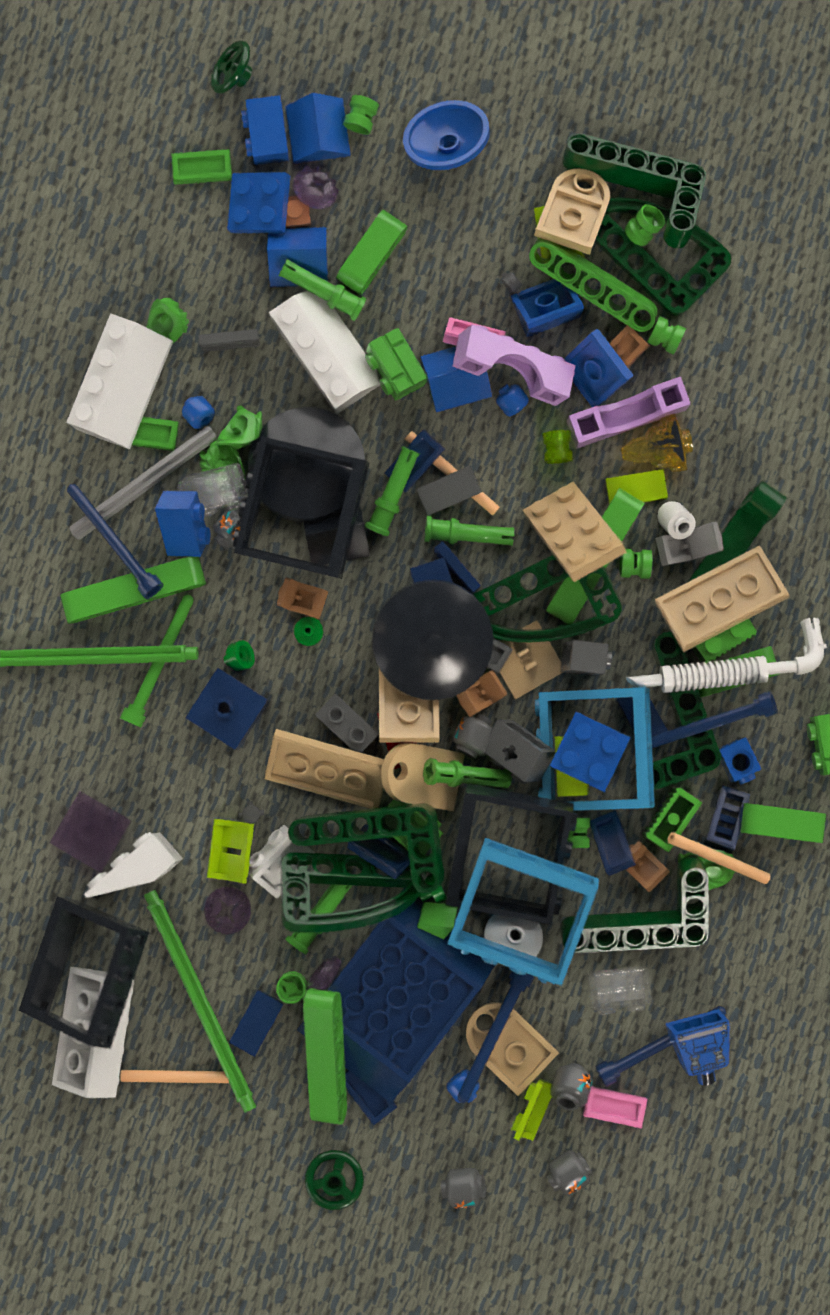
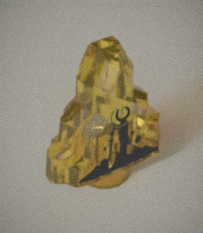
(662, 446)

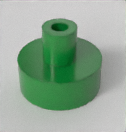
(311, 638)
(239, 656)
(439, 894)

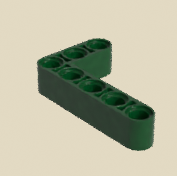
(645, 172)
(753, 513)
(697, 712)
(378, 829)
(650, 922)

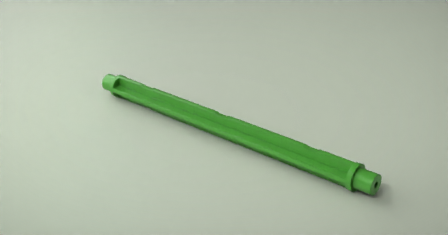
(98, 655)
(200, 1001)

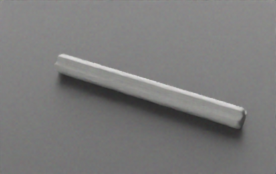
(146, 480)

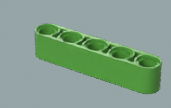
(601, 297)
(123, 593)
(571, 595)
(325, 1056)

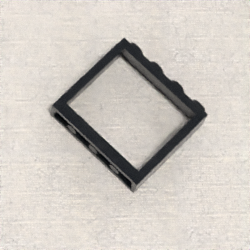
(256, 482)
(502, 905)
(52, 960)

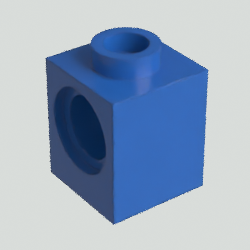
(742, 747)

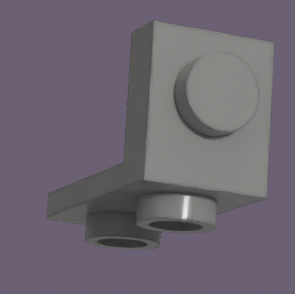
(701, 543)

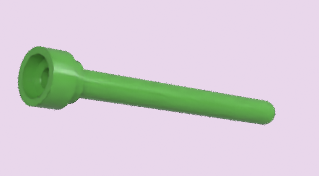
(135, 712)

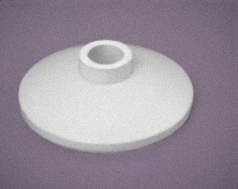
(499, 929)

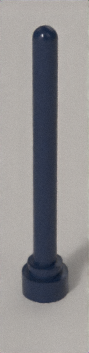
(147, 583)
(763, 705)
(517, 984)
(611, 1071)

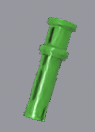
(335, 296)
(388, 505)
(454, 531)
(455, 773)
(326, 904)

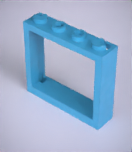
(643, 744)
(543, 869)

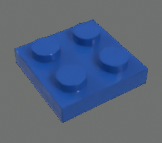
(258, 202)
(597, 369)
(590, 751)

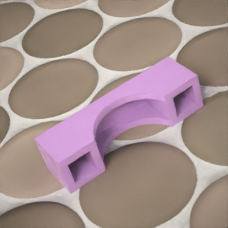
(546, 375)
(612, 419)

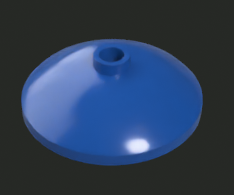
(446, 135)

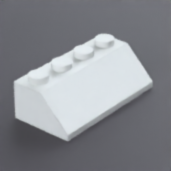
(325, 349)
(119, 381)
(83, 1068)

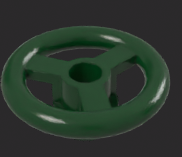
(235, 69)
(312, 1185)

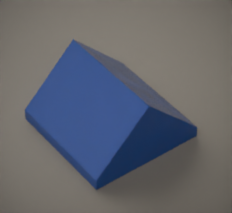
(317, 128)
(301, 246)
(546, 306)
(450, 385)

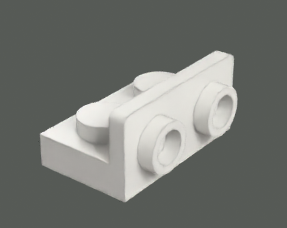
(267, 862)

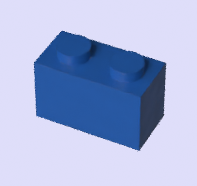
(267, 130)
(182, 523)

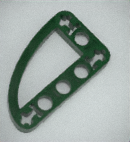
(652, 267)
(545, 579)
(338, 876)

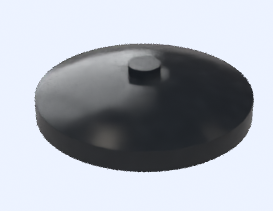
(303, 486)
(432, 639)

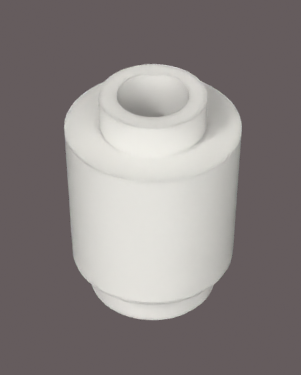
(676, 520)

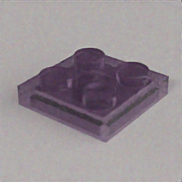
(90, 831)

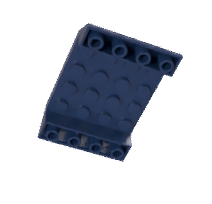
(402, 999)

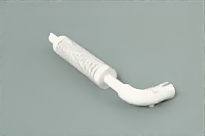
(738, 670)

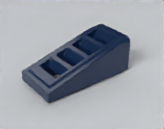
(717, 842)

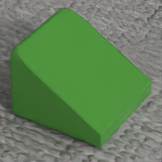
(437, 918)

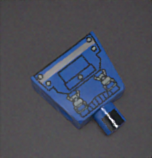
(701, 1044)

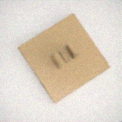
(529, 664)

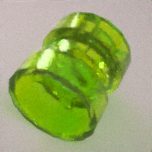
(557, 446)

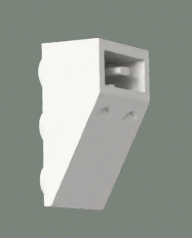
(146, 864)

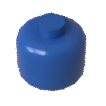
(511, 399)
(198, 412)
(455, 1083)

